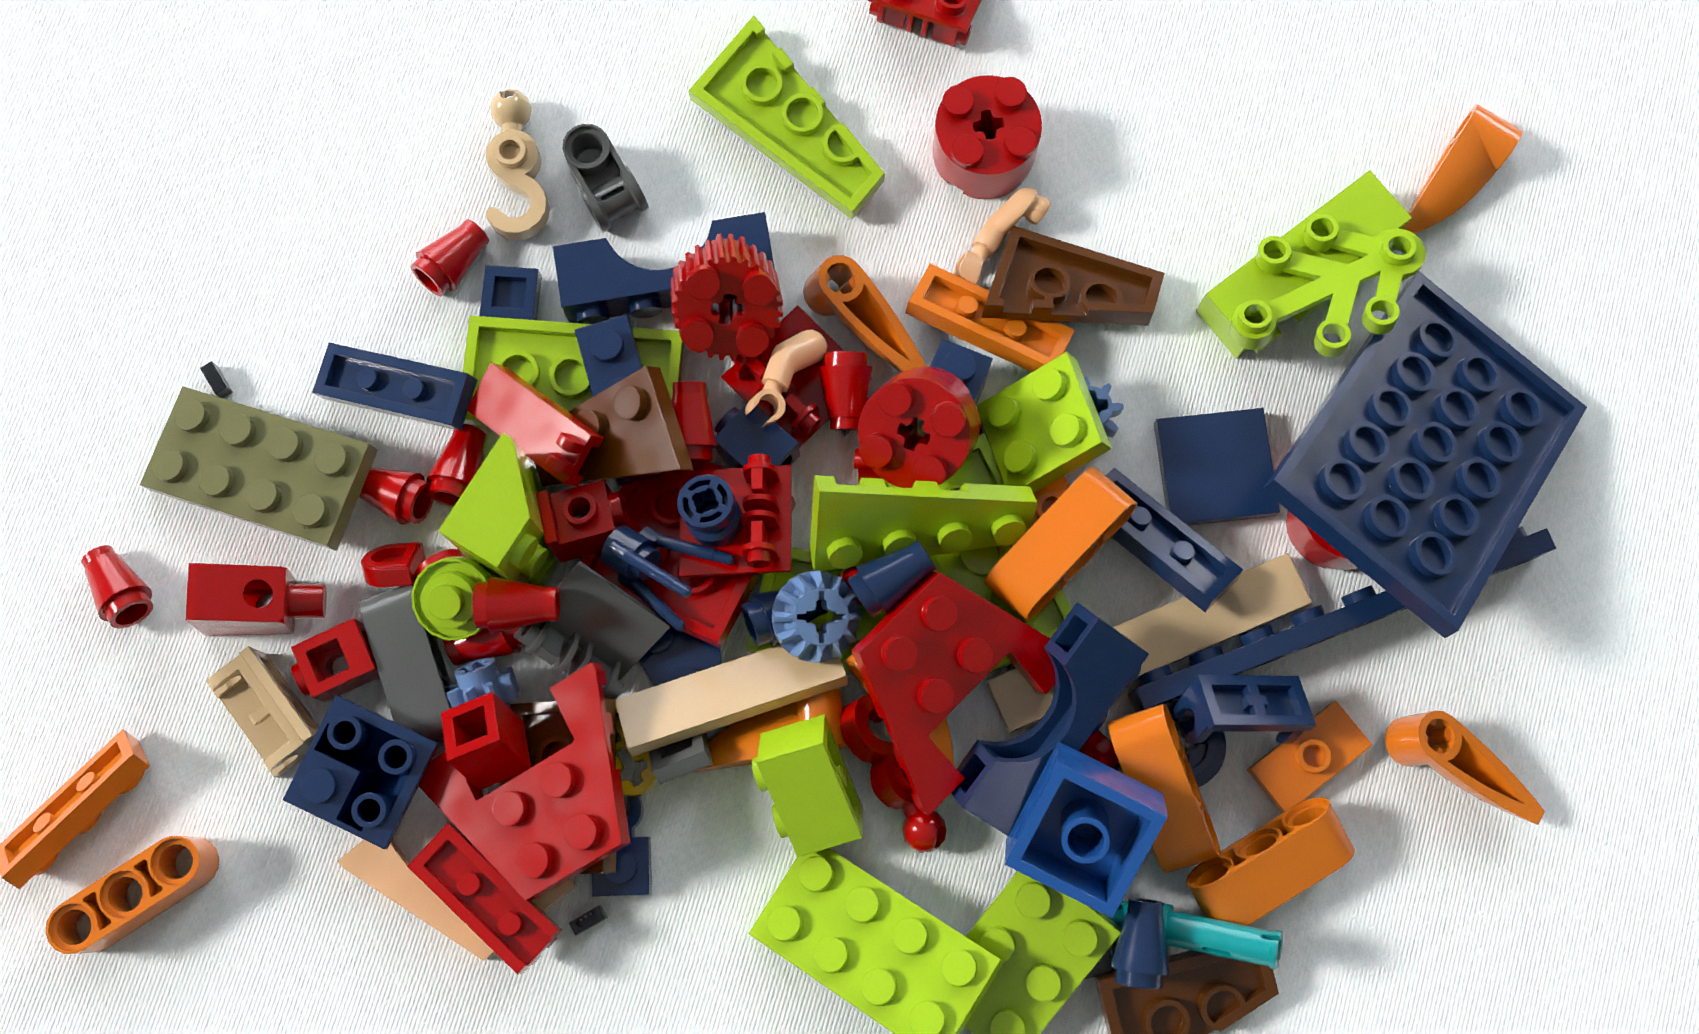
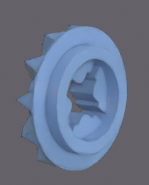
(801, 596)

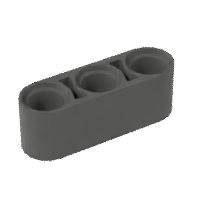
(407, 662)

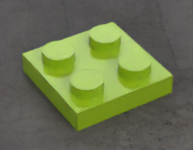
(1044, 425)

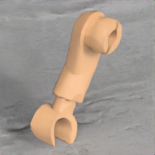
(989, 239)
(785, 360)

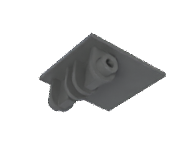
(594, 626)

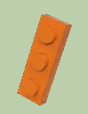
(957, 309)
(72, 809)

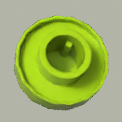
(445, 595)

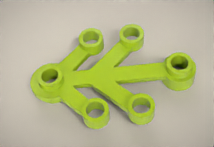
(1332, 281)

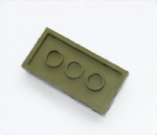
(259, 467)

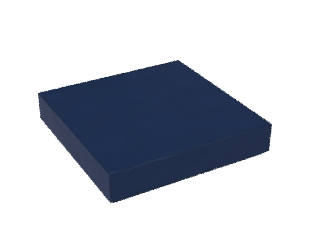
(1216, 466)

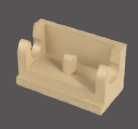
(265, 709)

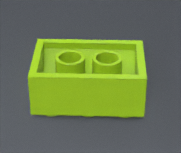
(501, 519)

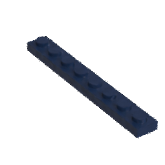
(1309, 629)

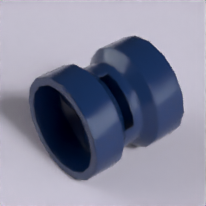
(715, 522)

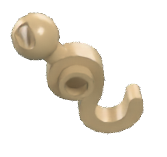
(515, 164)

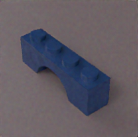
(603, 285)
(1091, 672)

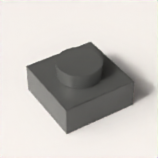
(680, 758)

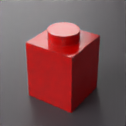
(485, 741)

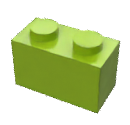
(808, 786)

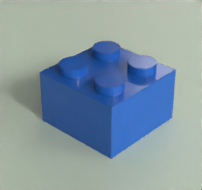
(1085, 829)

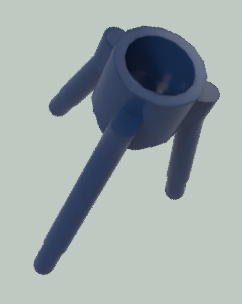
(637, 559)

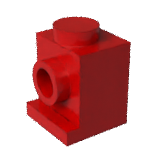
(583, 536)
(317, 654)

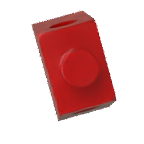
(226, 598)

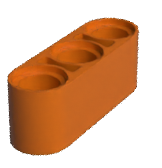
(1060, 543)
(1154, 755)
(1272, 863)
(107, 902)

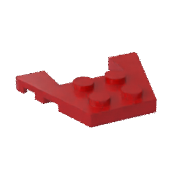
(929, 660)
(555, 813)

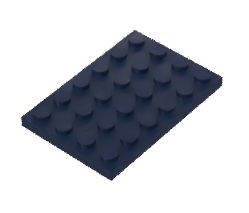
(1428, 455)

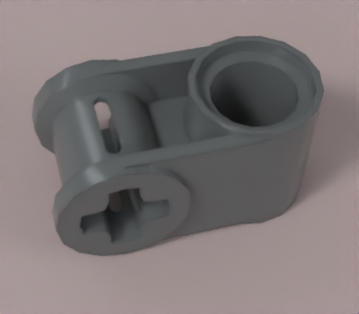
(606, 183)

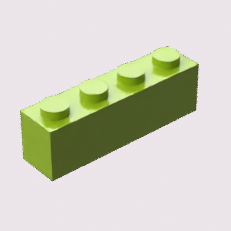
(1359, 208)

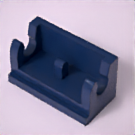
(1245, 705)

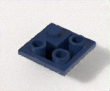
(361, 772)

